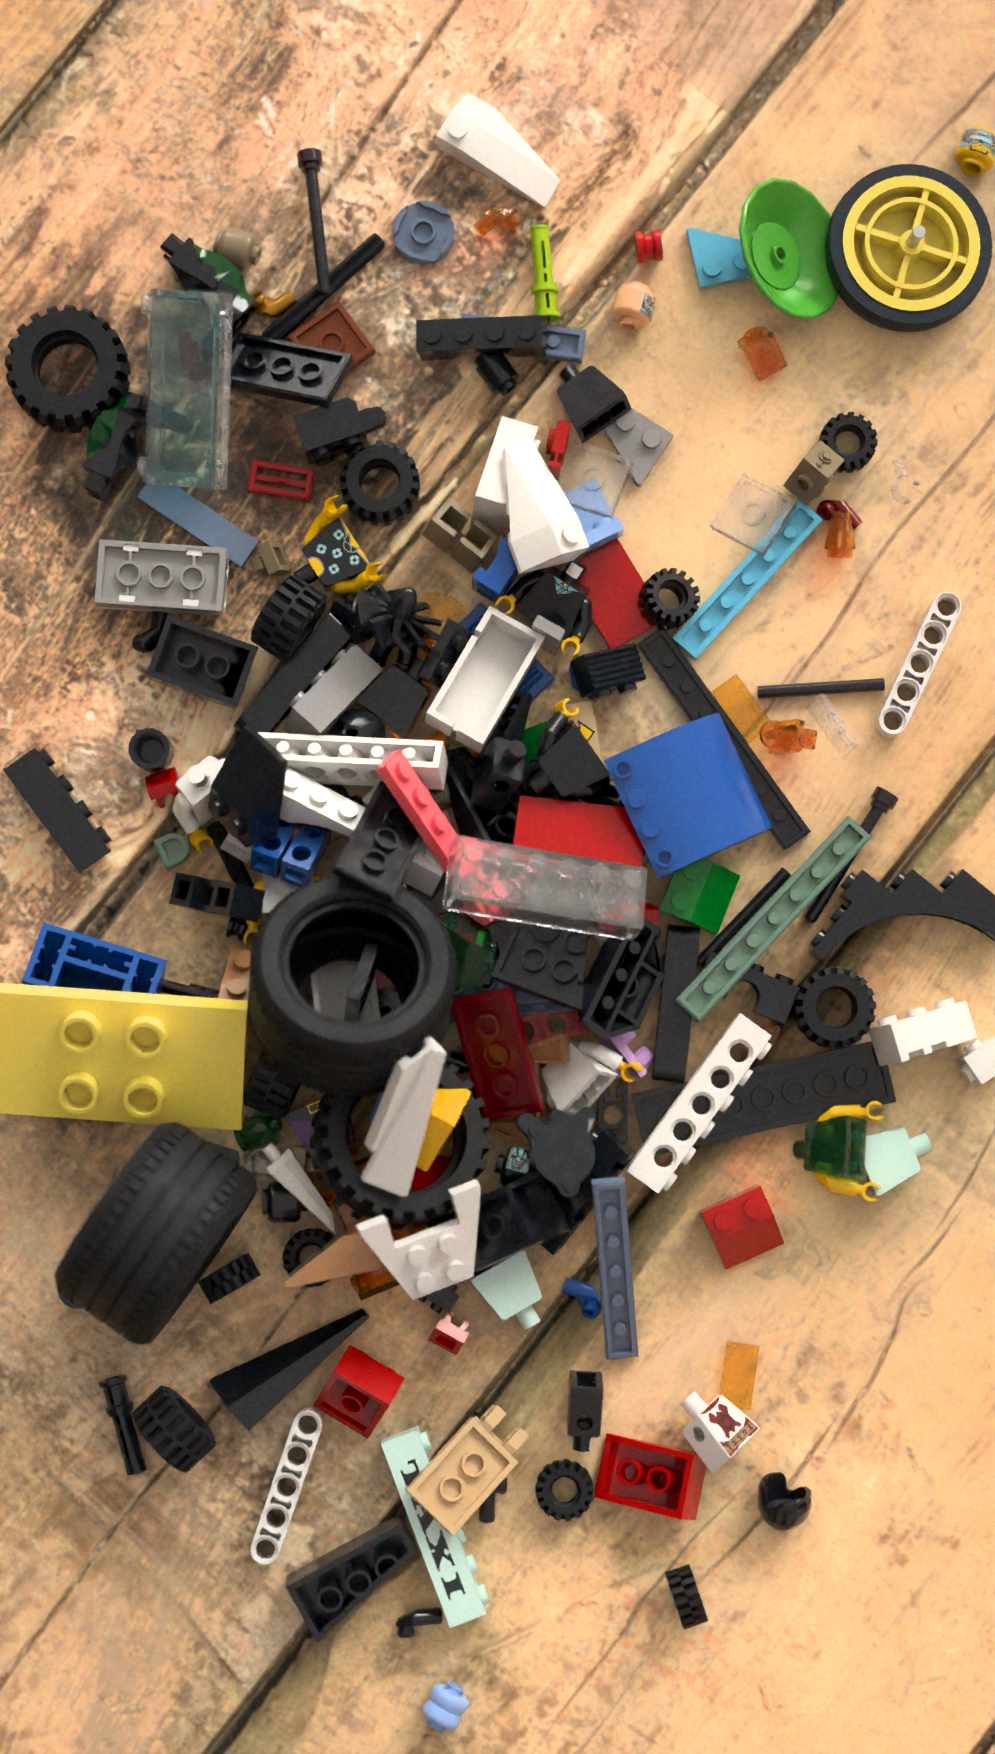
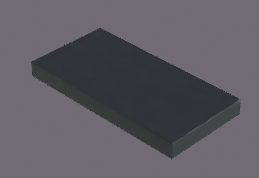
(287, 369)
(379, 848)

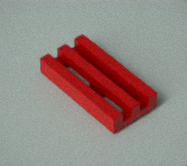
(254, 476)

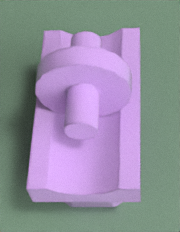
(618, 1045)

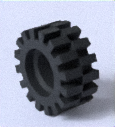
(864, 432)
(680, 587)
(298, 1242)
(229, 1278)
(550, 1504)
(686, 1596)

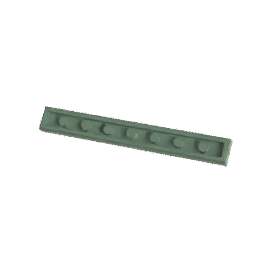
(772, 919)

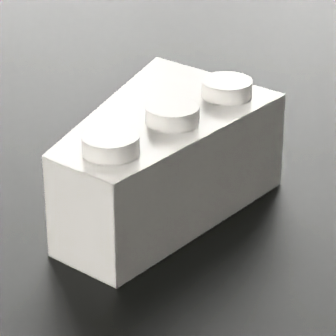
(492, 493)
(922, 1031)

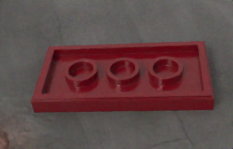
(497, 1053)

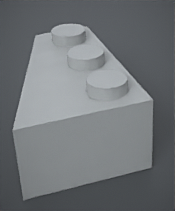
(332, 693)

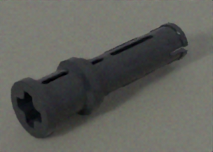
(120, 1410)

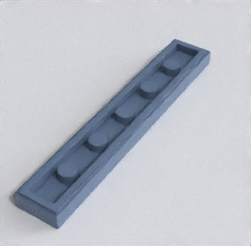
(615, 1267)

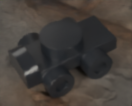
(442, 1299)

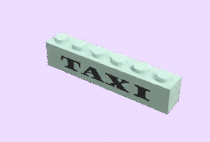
(443, 1553)

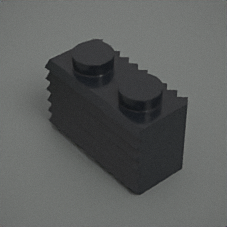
(608, 671)

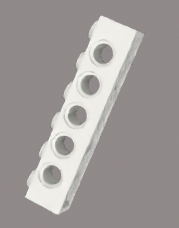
(355, 759)
(739, 1031)

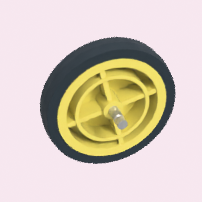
(908, 248)

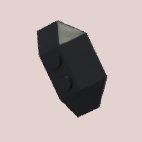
(623, 983)

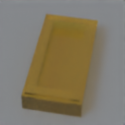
(741, 707)
(739, 1373)

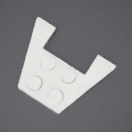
(435, 1255)

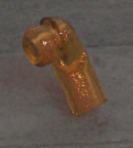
(496, 216)

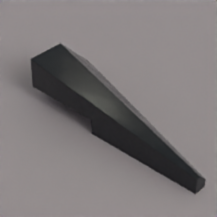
(263, 1382)

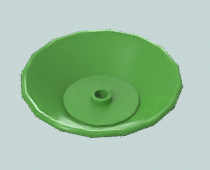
(785, 247)

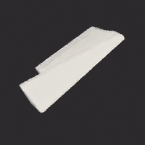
(402, 1119)

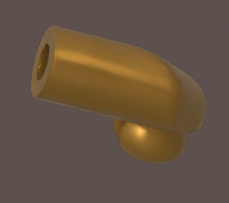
(273, 307)

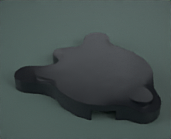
(562, 1148)

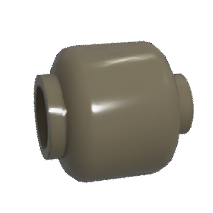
(238, 247)

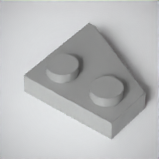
(639, 440)

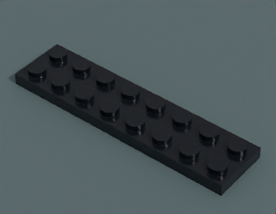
(778, 1094)

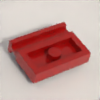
(556, 447)

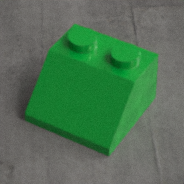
(700, 895)

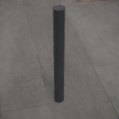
(817, 688)
(746, 914)

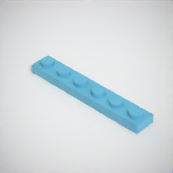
(744, 583)

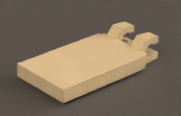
(466, 1470)

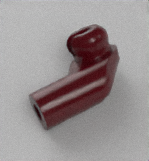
(826, 508)

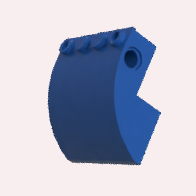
(687, 794)
(85, 962)

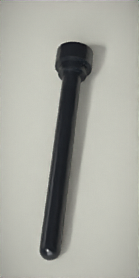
(310, 162)
(881, 803)

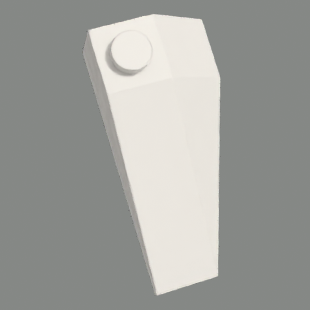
(490, 145)
(540, 516)

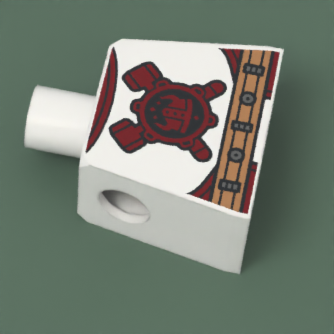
(716, 1429)

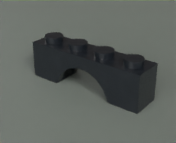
(508, 335)

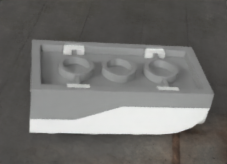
(161, 577)

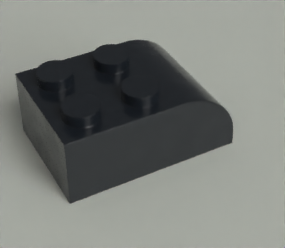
(202, 662)

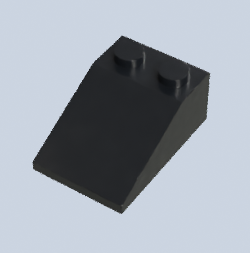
(249, 789)

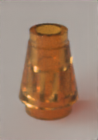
(840, 536)

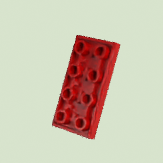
(578, 829)

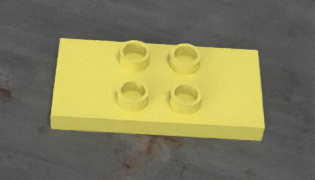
(122, 1056)

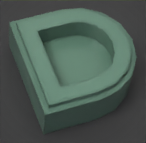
(173, 849)

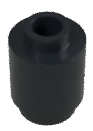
(496, 372)

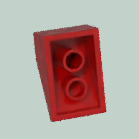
(650, 1477)

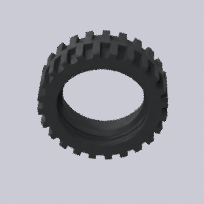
(371, 1201)

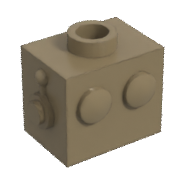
(814, 473)

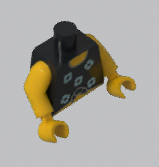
(335, 555)

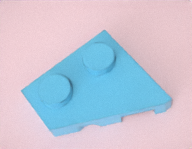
(716, 258)

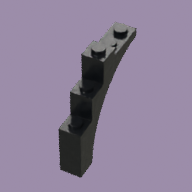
(868, 901)

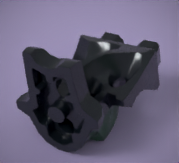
(209, 271)
(113, 445)

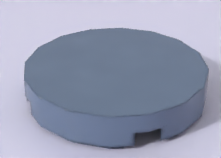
(423, 232)

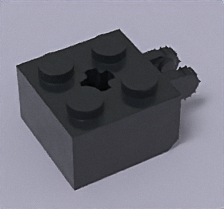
(336, 429)

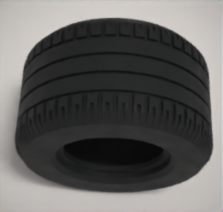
(329, 925)
(155, 1232)

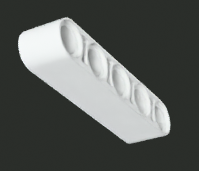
(929, 654)
(286, 1501)

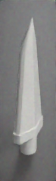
(291, 1175)

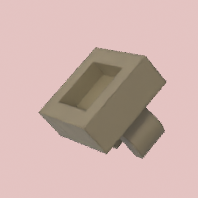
(271, 560)
(305, 1162)

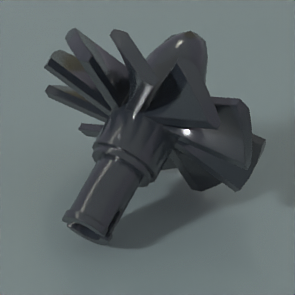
(391, 619)

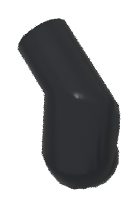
(148, 640)
(417, 1618)

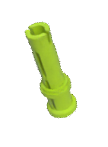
(544, 289)

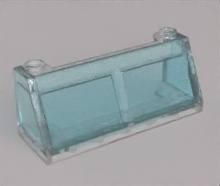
(187, 387)

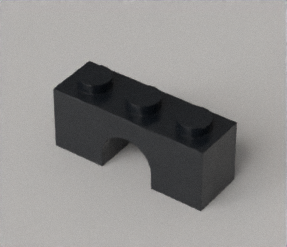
(217, 897)
(773, 995)

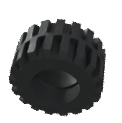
(375, 457)
(288, 617)
(860, 997)
(269, 1089)
(173, 1429)

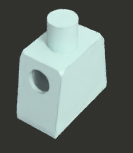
(893, 1157)
(511, 1289)

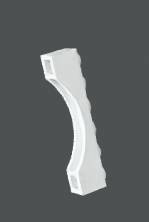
(317, 805)

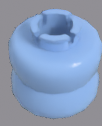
(445, 1706)

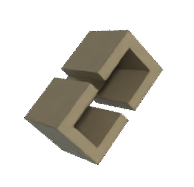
(445, 532)

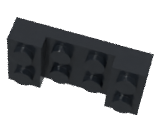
(514, 1220)

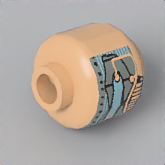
(633, 306)

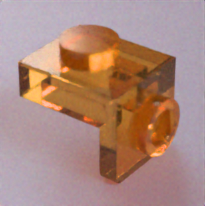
(762, 352)

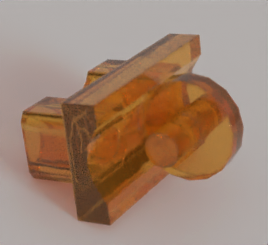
(787, 736)

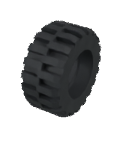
(49, 333)

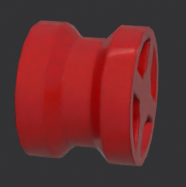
(648, 246)

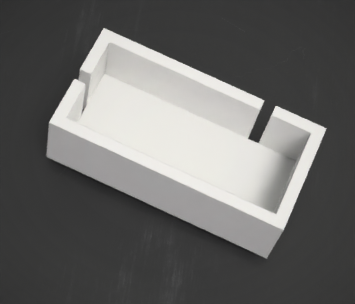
(484, 679)

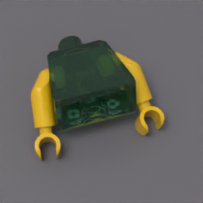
(837, 1147)

